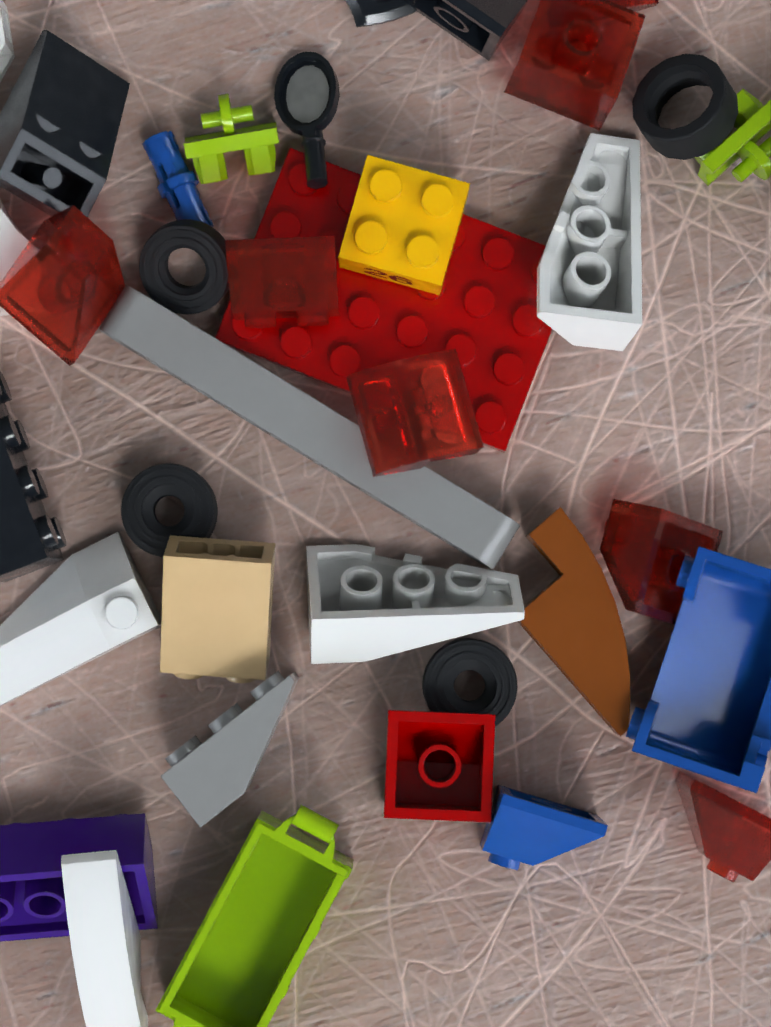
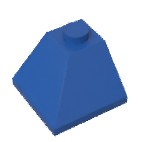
(535, 829)

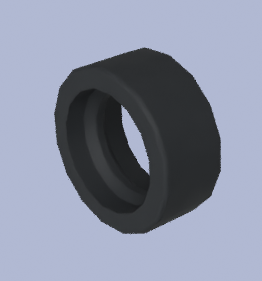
(667, 80)

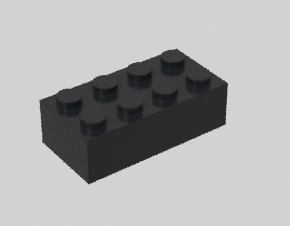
(26, 532)

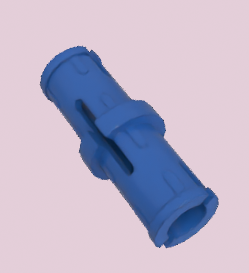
(175, 179)

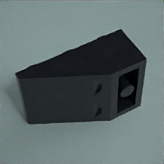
(60, 128)

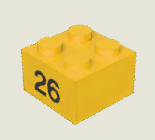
(403, 224)

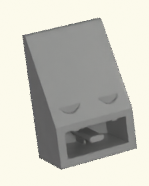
(221, 769)

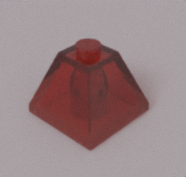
(64, 283)
(646, 552)
(725, 830)

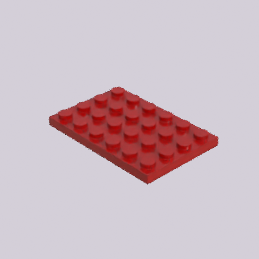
(482, 310)

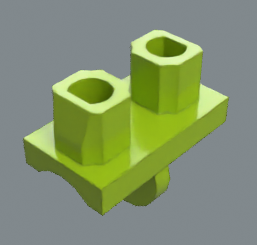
(751, 125)
(209, 148)

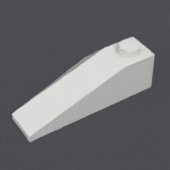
(593, 256)
(385, 606)
(74, 617)

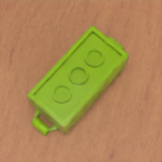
(259, 924)

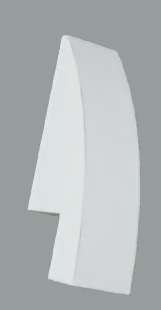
(103, 940)

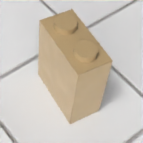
(216, 608)

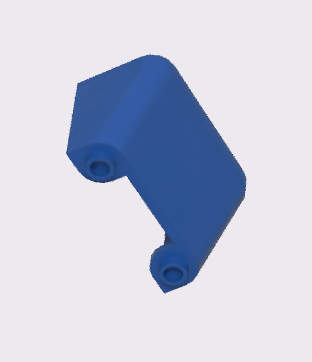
(716, 675)

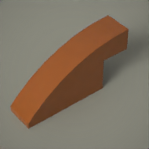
(579, 621)

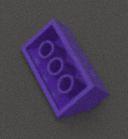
(32, 871)

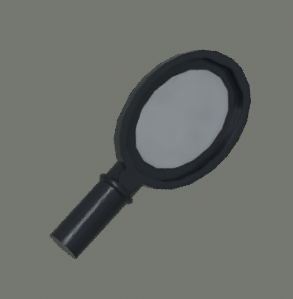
(306, 103)

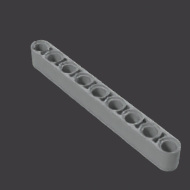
(304, 425)

